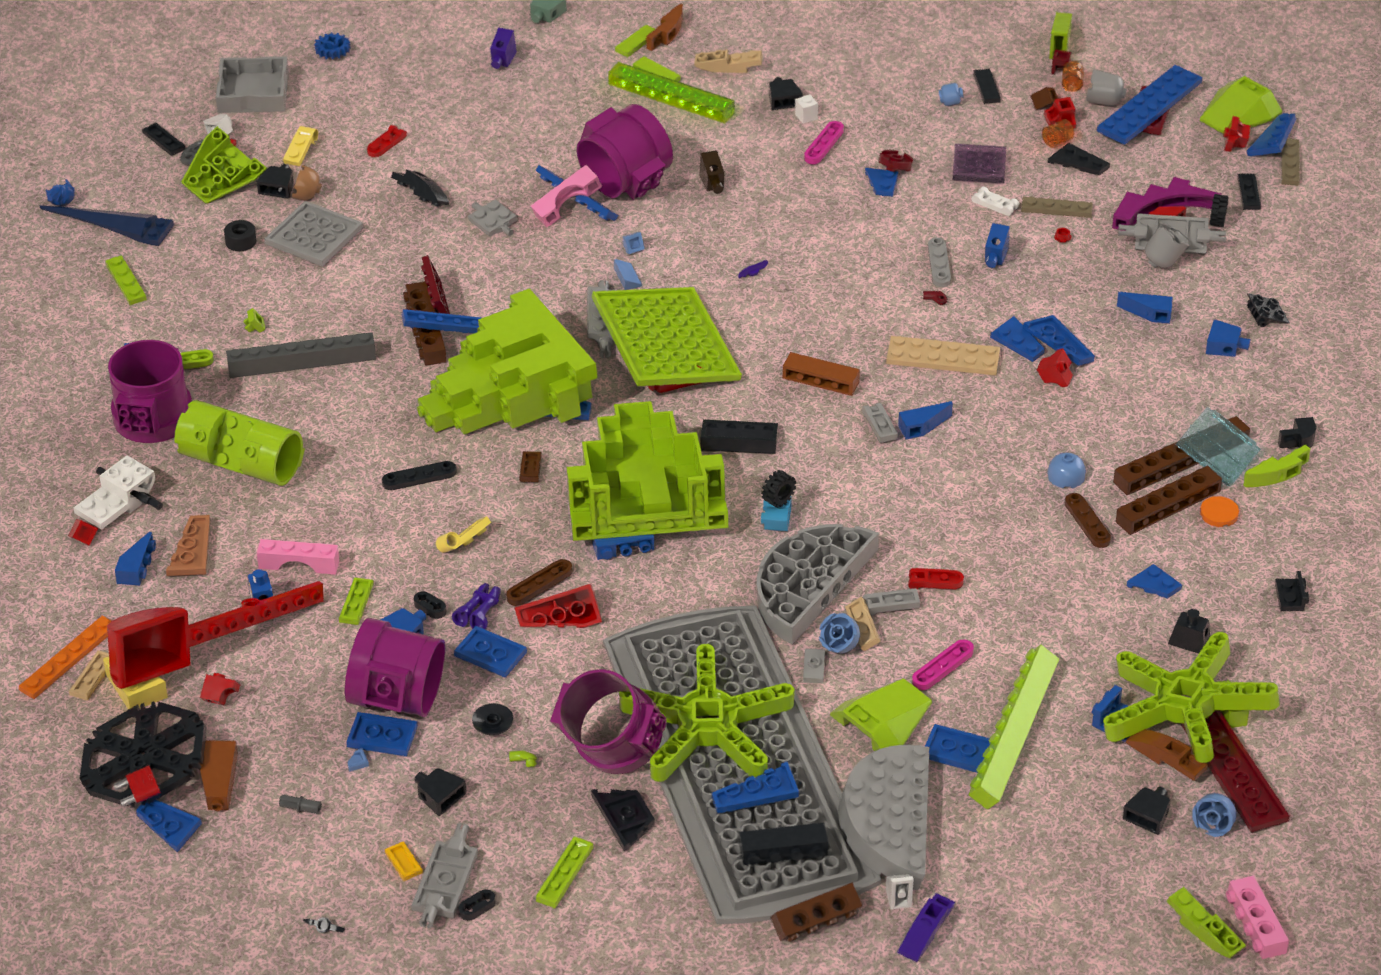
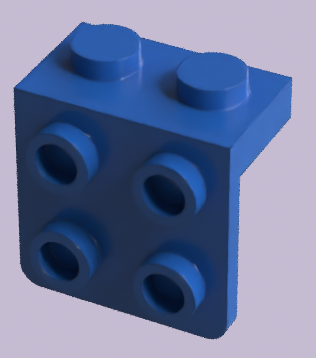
(1109, 704)

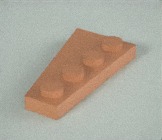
(192, 548)

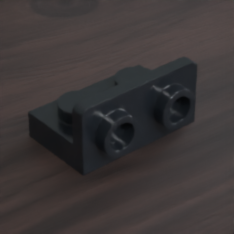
(1292, 593)

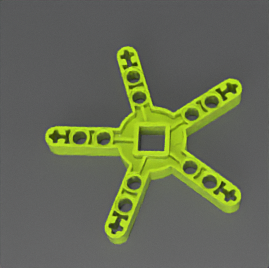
(1193, 682)
(712, 731)

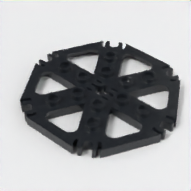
(145, 740)

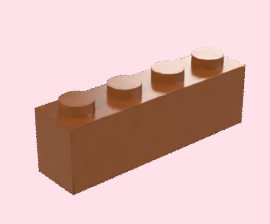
(821, 373)

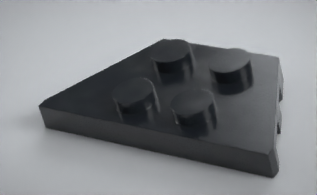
(625, 814)

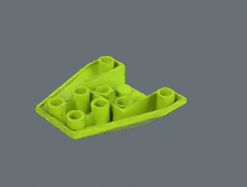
(1242, 99)
(220, 168)
(886, 713)

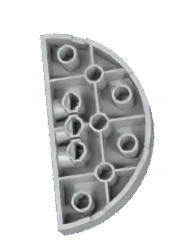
(808, 572)
(887, 810)

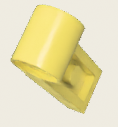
(300, 144)
(464, 538)

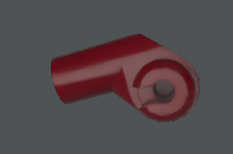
(937, 296)

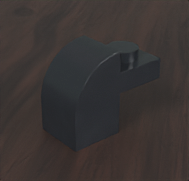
(1301, 434)

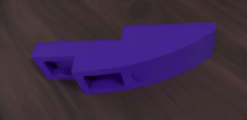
(925, 927)

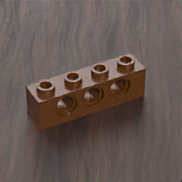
(845, 896)

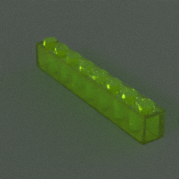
(671, 92)

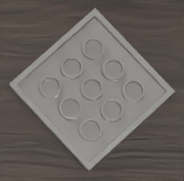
(313, 233)

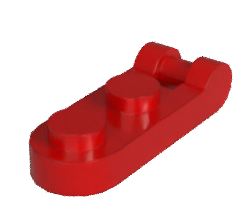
(386, 141)
(935, 578)

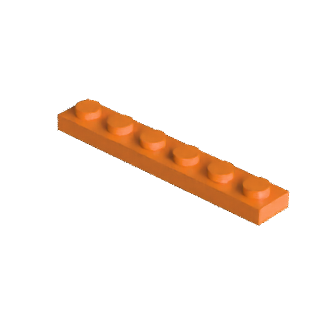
(65, 658)

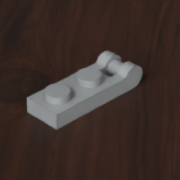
(880, 422)
(892, 601)

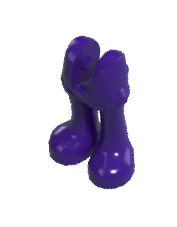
(478, 617)

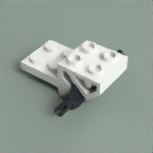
(121, 490)

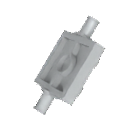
(492, 218)

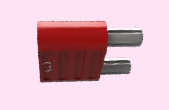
(142, 785)

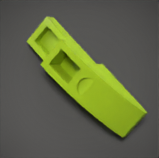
(1276, 471)
(1207, 928)

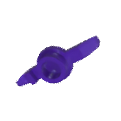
(753, 270)

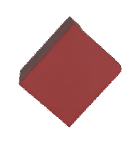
(82, 532)

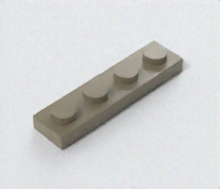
(1290, 162)
(1057, 207)

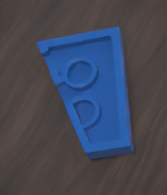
(1017, 339)

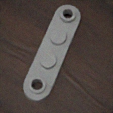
(939, 262)

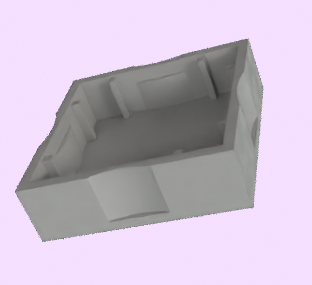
(252, 84)

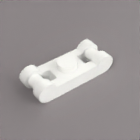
(995, 201)

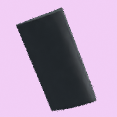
(739, 436)

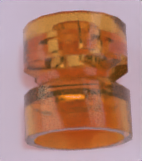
(1072, 76)
(1058, 133)

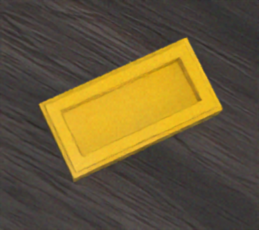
(403, 861)

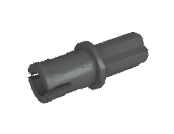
(300, 804)

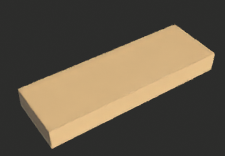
(860, 613)
(90, 677)

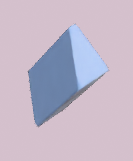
(626, 274)

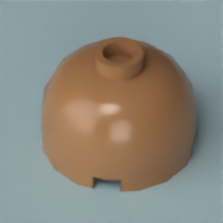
(307, 184)

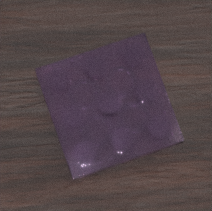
(979, 163)

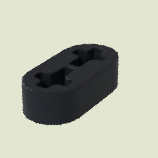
(430, 604)
(477, 905)

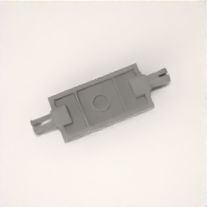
(1193, 228)
(595, 325)
(445, 877)

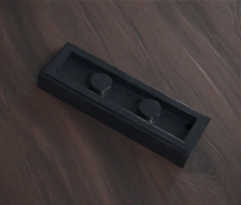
(986, 86)
(163, 139)
(1249, 192)

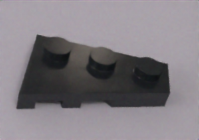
(1078, 158)

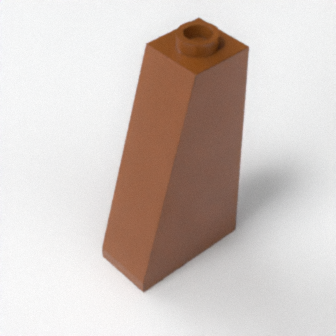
(218, 773)

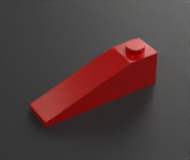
(570, 608)

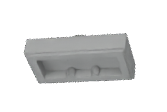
(814, 666)

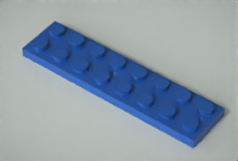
(1149, 104)

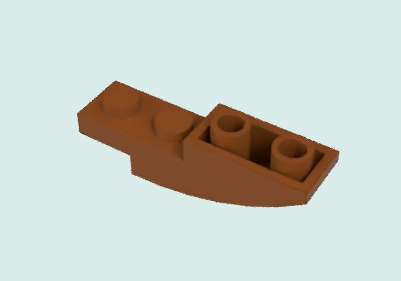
(668, 30)
(1169, 750)

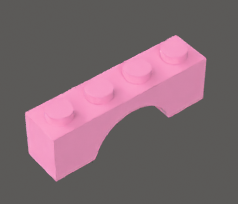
(582, 182)
(320, 557)

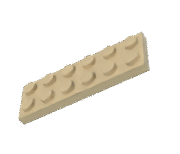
(943, 355)

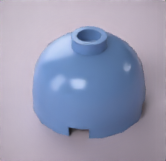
(1066, 470)
(839, 633)
(1215, 810)

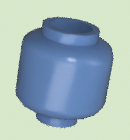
(950, 94)

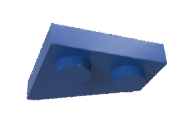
(882, 181)
(1155, 581)

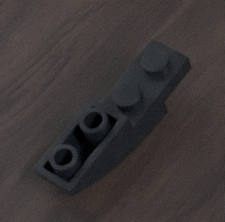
(422, 186)

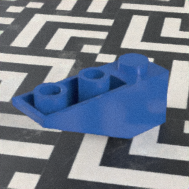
(1150, 307)
(922, 420)
(606, 547)
(133, 563)

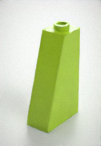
(1060, 32)

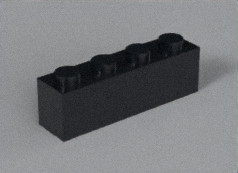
(783, 843)

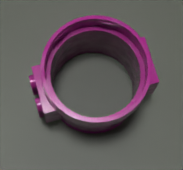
(625, 151)
(147, 390)
(394, 668)
(633, 746)

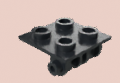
(1265, 309)

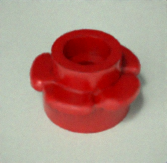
(1062, 235)

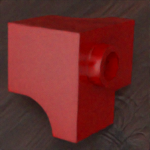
(1061, 109)
(1236, 134)
(1056, 368)
(218, 688)

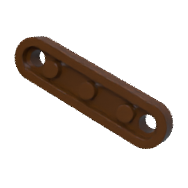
(1087, 520)
(539, 582)

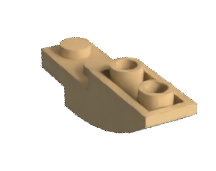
(723, 62)

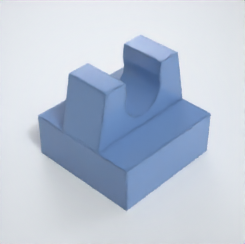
(633, 242)

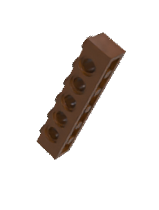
(430, 342)
(1168, 500)

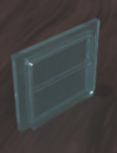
(1219, 445)

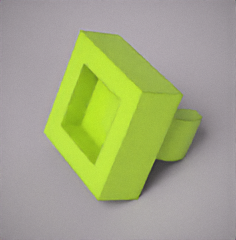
(254, 321)

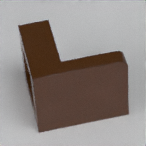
(1043, 97)

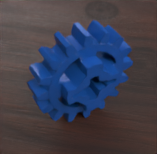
(332, 46)

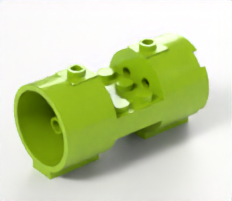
(239, 442)

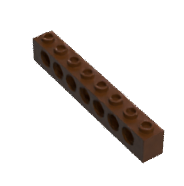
(1159, 465)

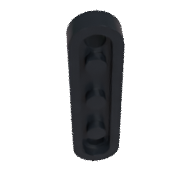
(419, 475)

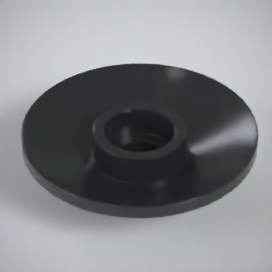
(492, 719)

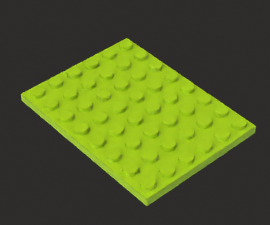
(666, 336)

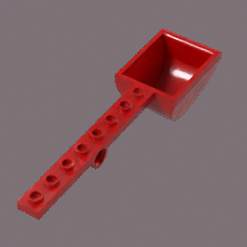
(160, 638)

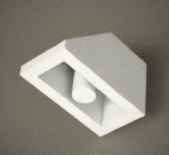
(223, 121)
(899, 891)

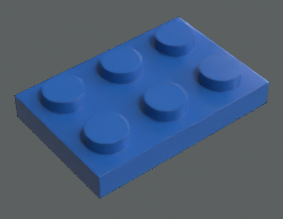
(490, 651)
(382, 734)
(956, 747)

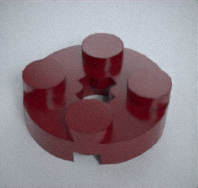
(894, 161)

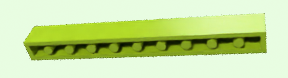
(1013, 727)

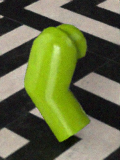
(530, 758)

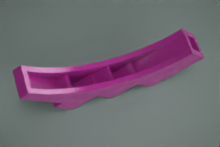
(1177, 194)

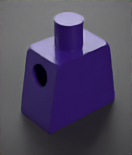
(503, 48)

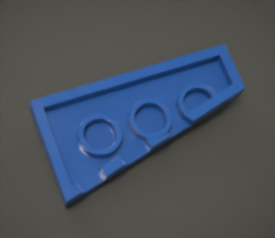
(1274, 137)
(1057, 336)
(764, 789)

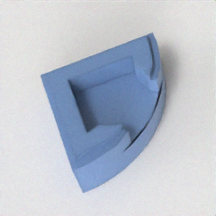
(358, 760)

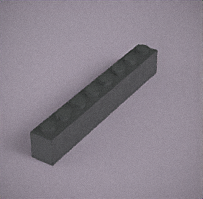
(301, 355)

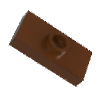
(530, 466)

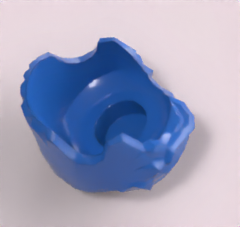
(61, 194)

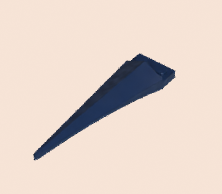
(137, 226)

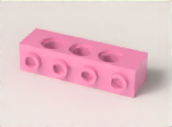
(1257, 917)

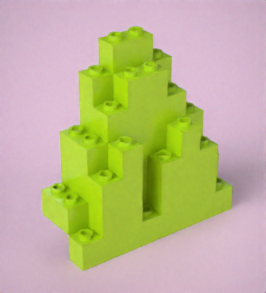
(511, 371)
(644, 479)

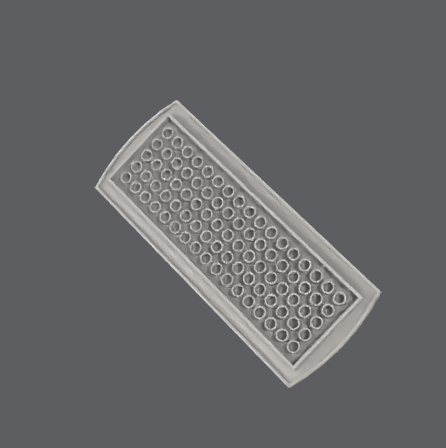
(663, 660)

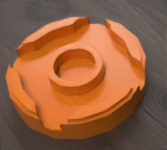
(1219, 511)

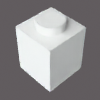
(806, 109)

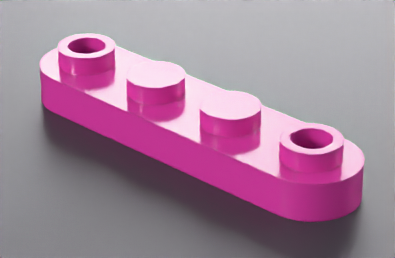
(823, 142)
(942, 664)

